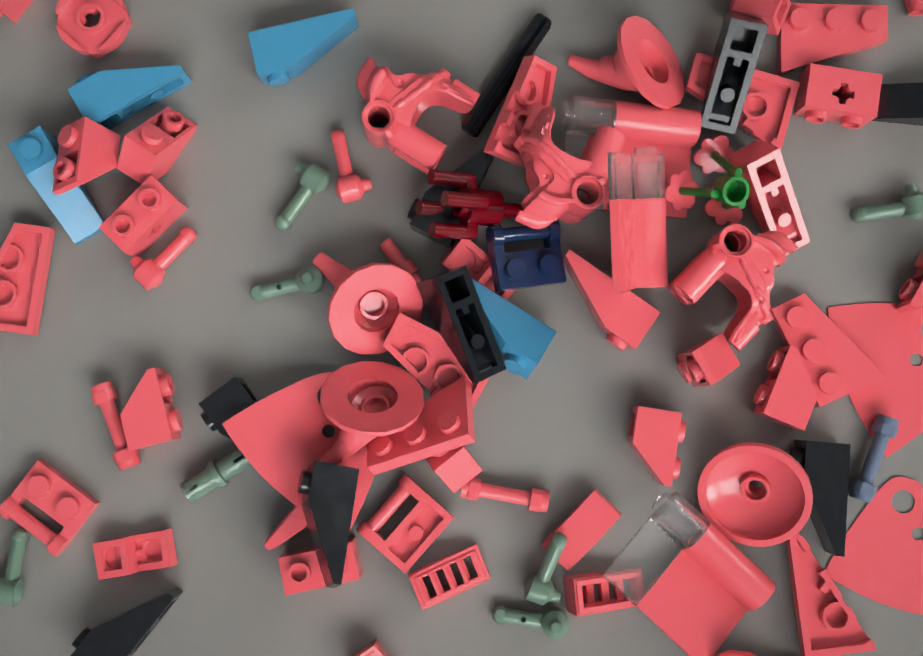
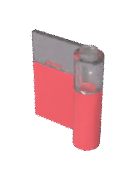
(644, 125)
(637, 219)
(688, 577)

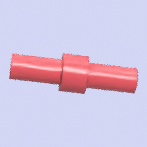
(398, 259)

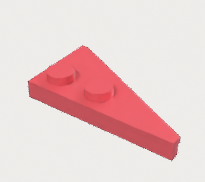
(822, 617)

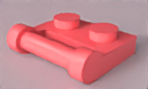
(57, 498)
(414, 532)

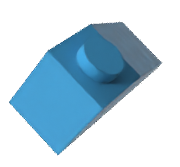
(293, 47)
(120, 94)
(73, 209)
(517, 334)

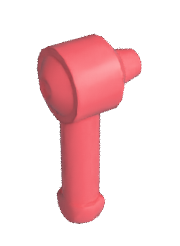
(349, 185)
(150, 272)

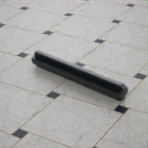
(505, 75)

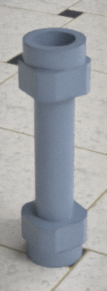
(884, 428)

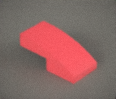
(477, 261)
(584, 527)
(135, 553)

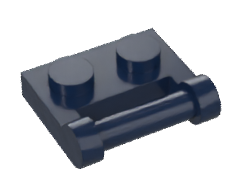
(525, 267)

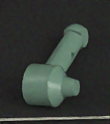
(312, 181)
(909, 207)
(308, 279)
(10, 584)
(540, 586)
(552, 621)

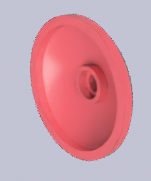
(752, 513)

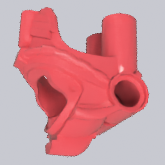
(400, 103)
(558, 179)
(744, 272)

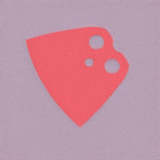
(889, 342)
(286, 436)
(881, 553)

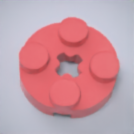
(97, 39)

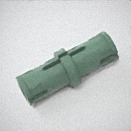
(214, 475)

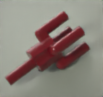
(469, 204)

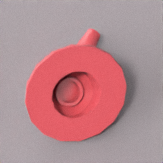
(640, 64)
(367, 302)
(368, 402)

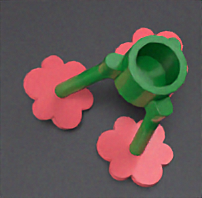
(727, 192)

